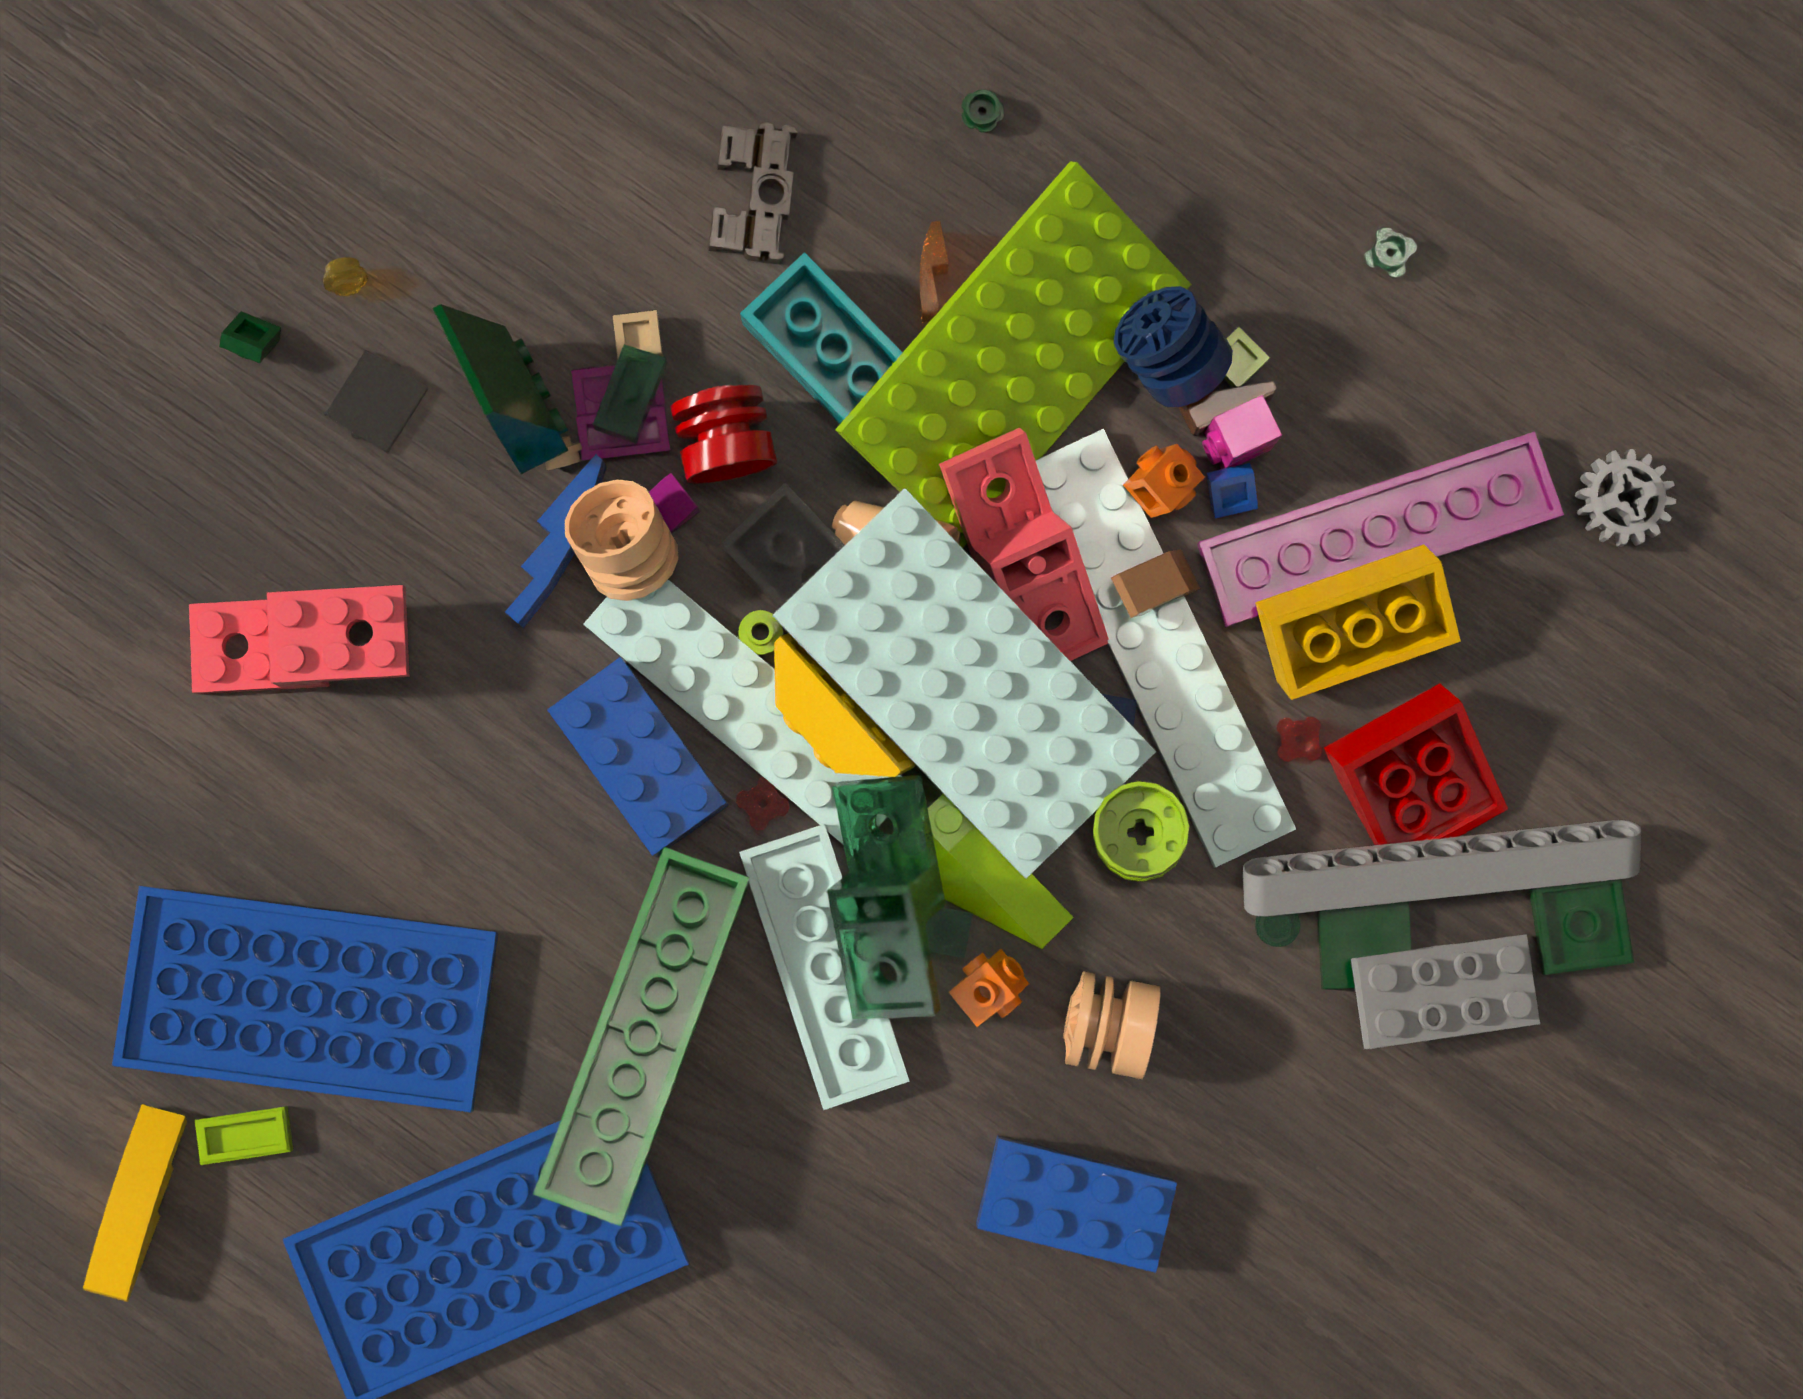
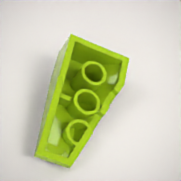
(987, 884)

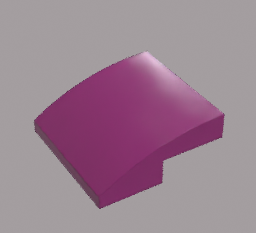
(589, 391)

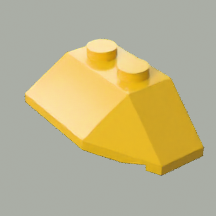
(829, 718)

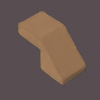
(1155, 582)

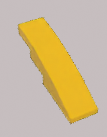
(134, 1203)

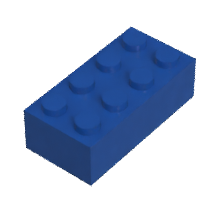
(637, 757)
(1076, 1204)

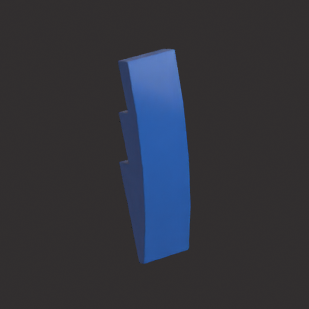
(555, 552)

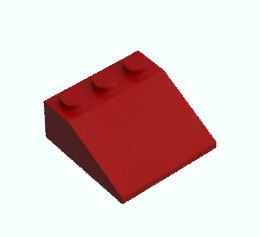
(1417, 771)

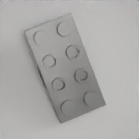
(1445, 991)

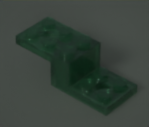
(886, 898)

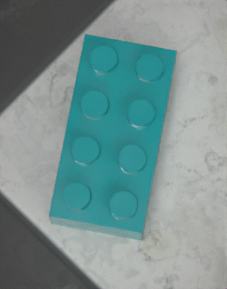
(820, 337)

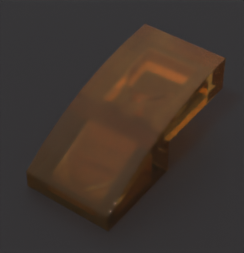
(933, 263)

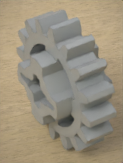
(1628, 514)

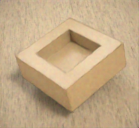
(639, 331)

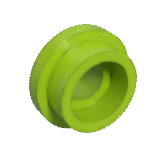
(765, 646)

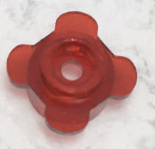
(1308, 730)
(761, 816)

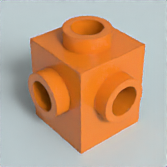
(1164, 480)
(990, 987)

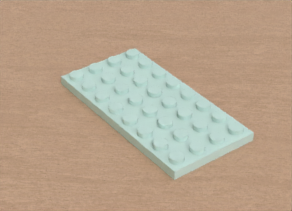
(964, 683)

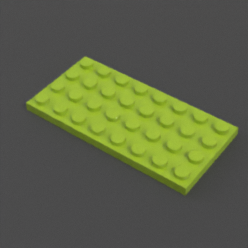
(1013, 344)

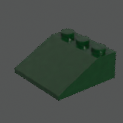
(505, 387)

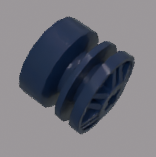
(1173, 346)

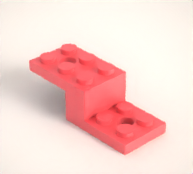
(1024, 541)
(299, 639)

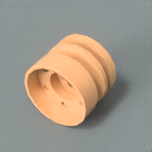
(621, 539)
(1112, 1025)

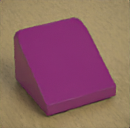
(673, 502)

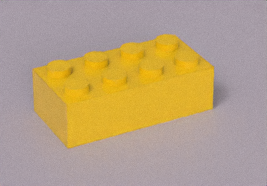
(1358, 621)

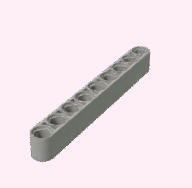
(1442, 868)

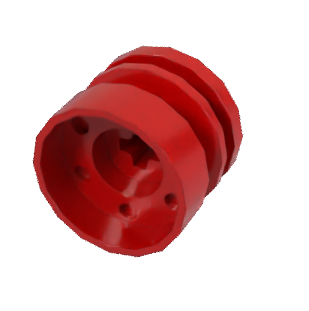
(722, 424)

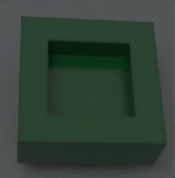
(250, 337)

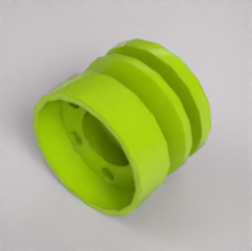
(1159, 813)

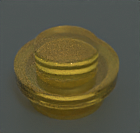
(344, 276)

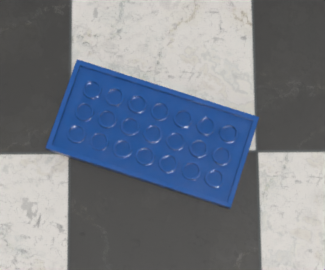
(305, 999)
(468, 1265)

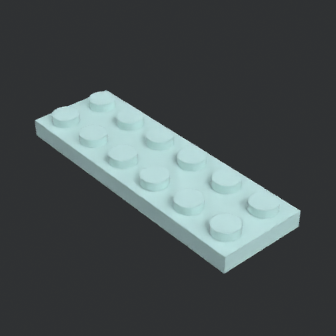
(790, 891)

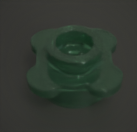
(1402, 248)

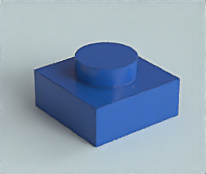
(1232, 490)

